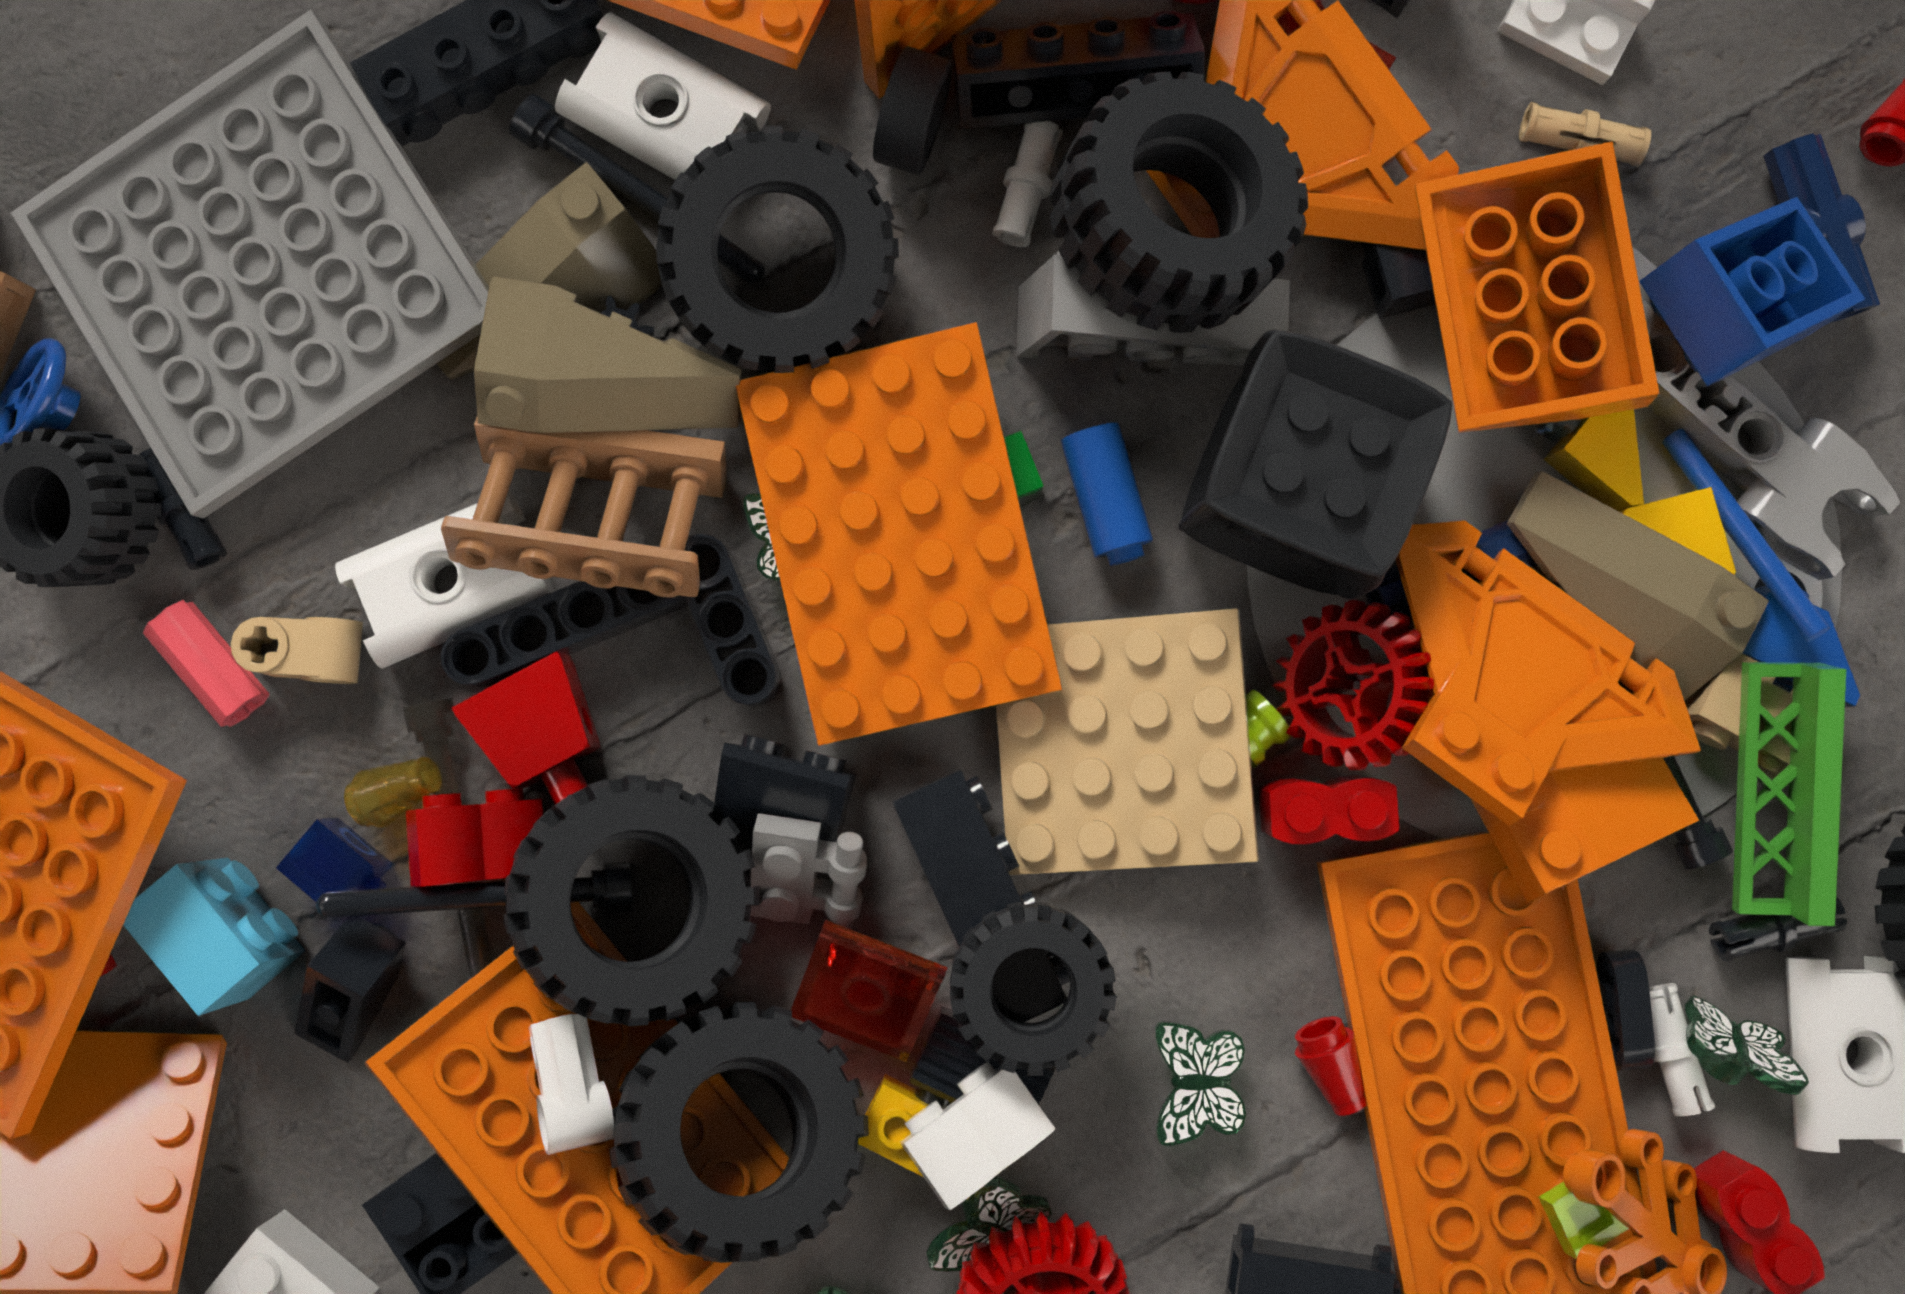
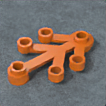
(1600, 1181)

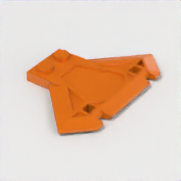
(1339, 115)
(1524, 676)

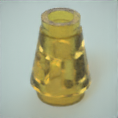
(386, 792)

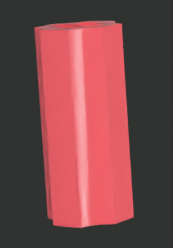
(205, 663)

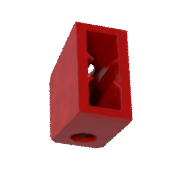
(534, 726)

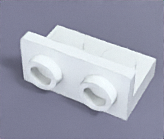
(1576, 33)

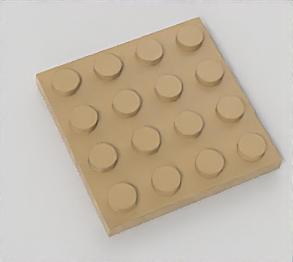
(1137, 750)

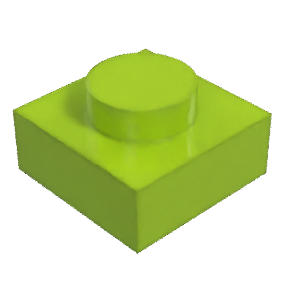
(1577, 1221)

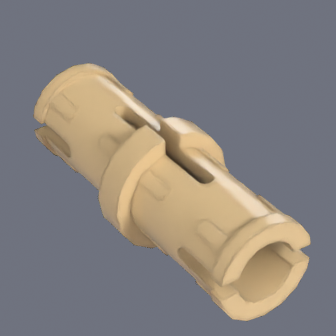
(1576, 131)

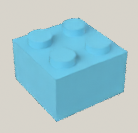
(212, 933)

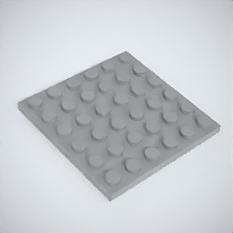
(256, 265)

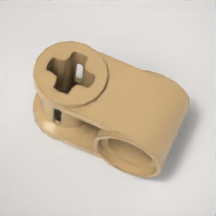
(307, 648)

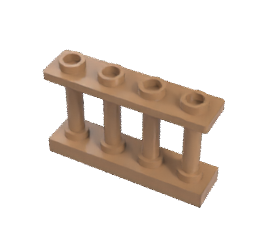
(628, 460)

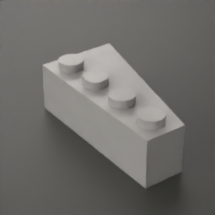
(1062, 314)

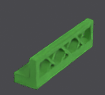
(1812, 794)

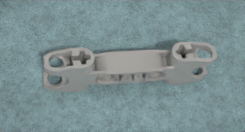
(1786, 473)

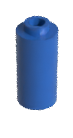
(1107, 493)

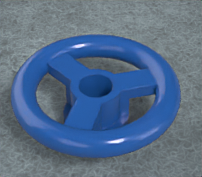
(38, 392)

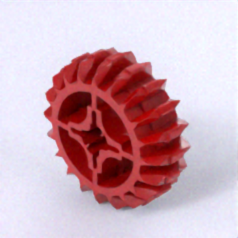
(1335, 643)
(1044, 1261)

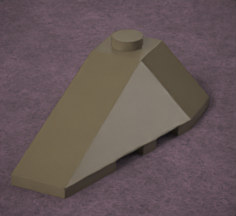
(575, 241)
(574, 370)
(1638, 581)

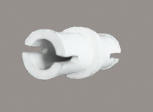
(1027, 183)
(1678, 1064)

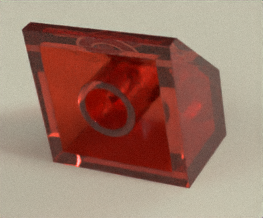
(867, 990)

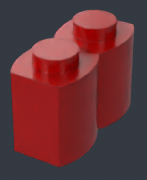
(1345, 806)
(467, 841)
(1756, 1225)

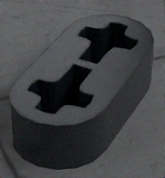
(1627, 1008)

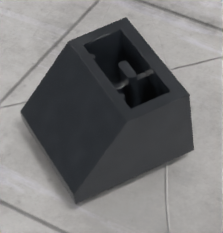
(764, 781)
(437, 1229)

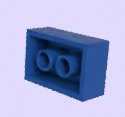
(1750, 290)

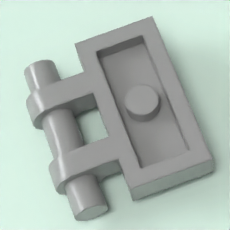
(786, 866)

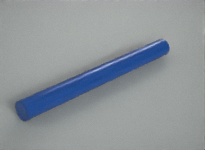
(1747, 537)

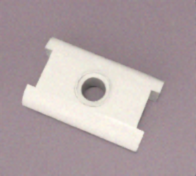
(634, 73)
(401, 596)
(1824, 1016)

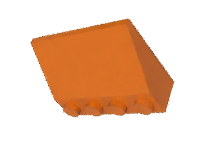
(1537, 291)
(1588, 821)

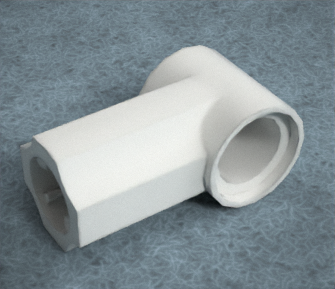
(572, 1102)

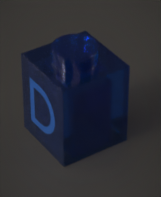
(333, 859)

